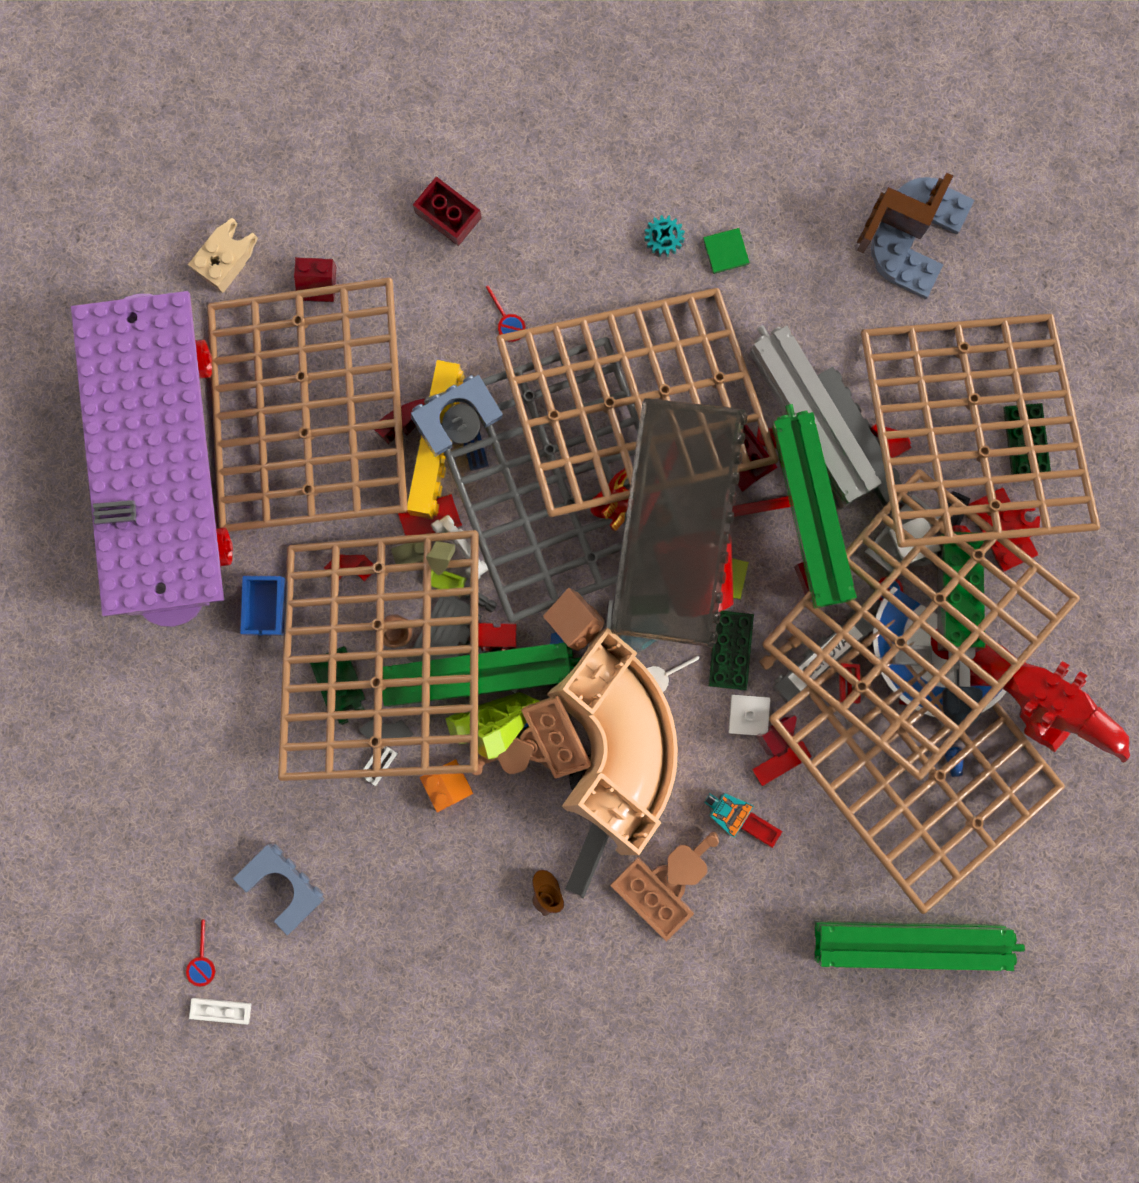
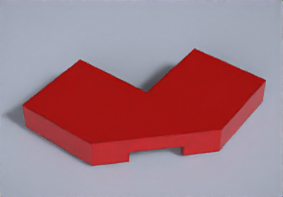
(352, 561)

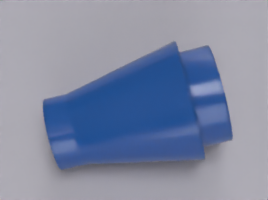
(958, 769)

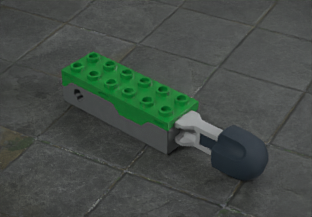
(953, 630)

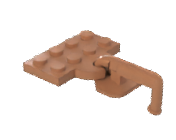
(546, 739)
(660, 899)

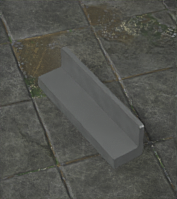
(587, 861)

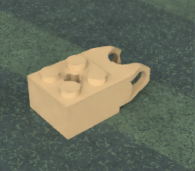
(227, 252)

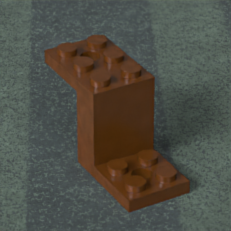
(904, 212)

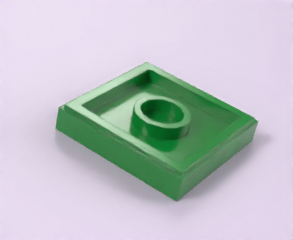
(726, 250)

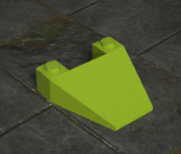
(497, 723)

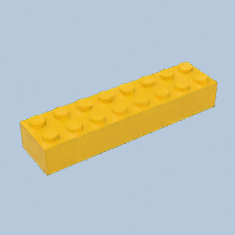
(429, 469)

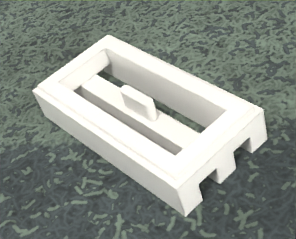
(370, 762)

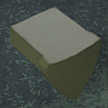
(440, 556)

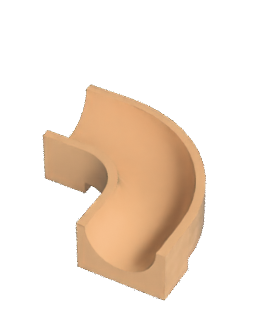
(629, 741)

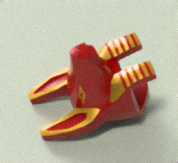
(616, 509)

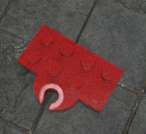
(1010, 521)

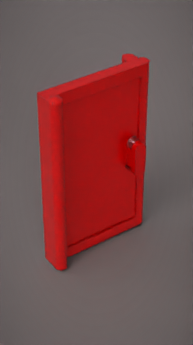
(418, 525)

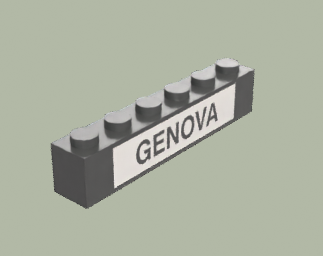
(790, 685)

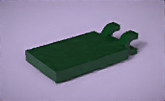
(345, 672)

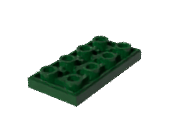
(1015, 438)
(732, 651)

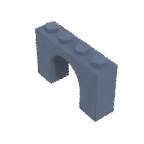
(471, 392)
(305, 897)

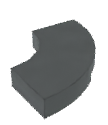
(393, 730)

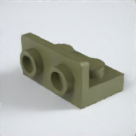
(408, 553)

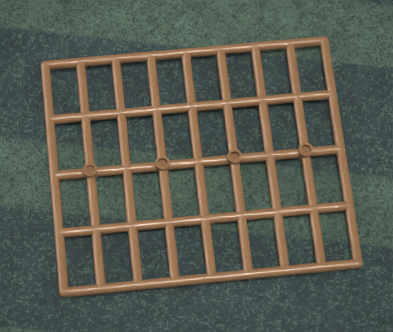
(610, 403)
(305, 431)
(983, 451)
(900, 643)
(377, 682)
(934, 776)

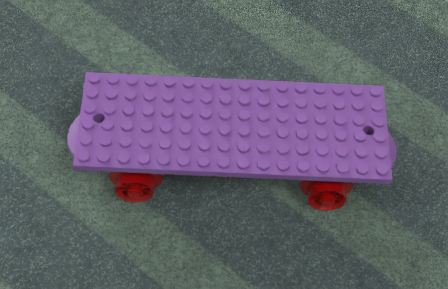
(149, 447)

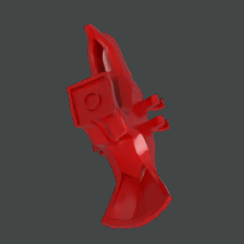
(1054, 706)

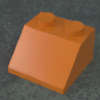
(446, 788)

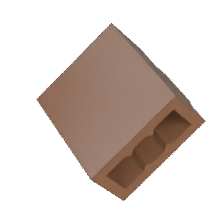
(574, 620)

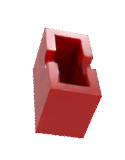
(496, 637)

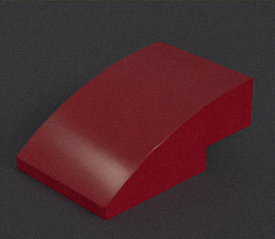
(408, 425)

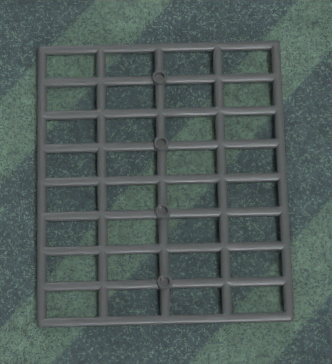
(558, 477)

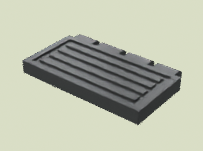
(450, 634)

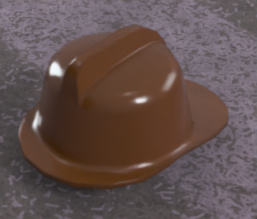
(547, 893)

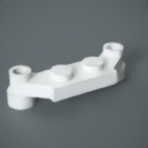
(447, 525)

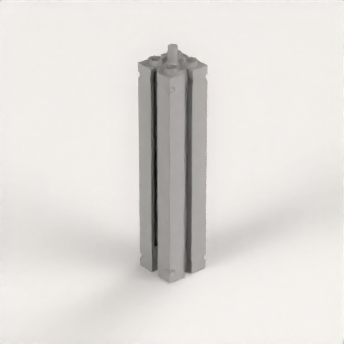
(796, 383)

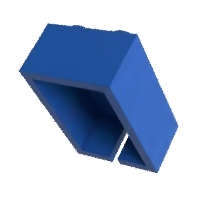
(263, 605)

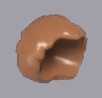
(396, 637)

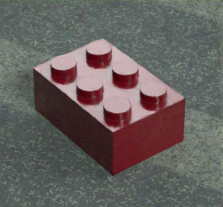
(447, 211)

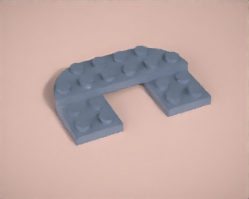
(892, 246)

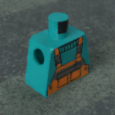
(728, 812)

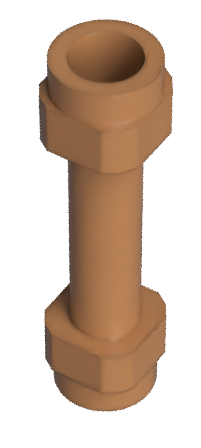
(767, 661)

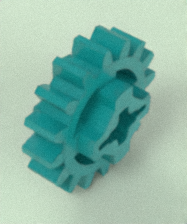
(669, 241)

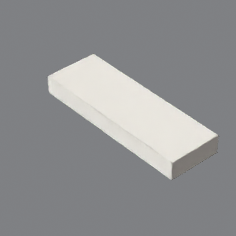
(220, 1011)

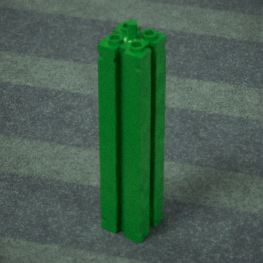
(813, 509)
(496, 673)
(915, 945)

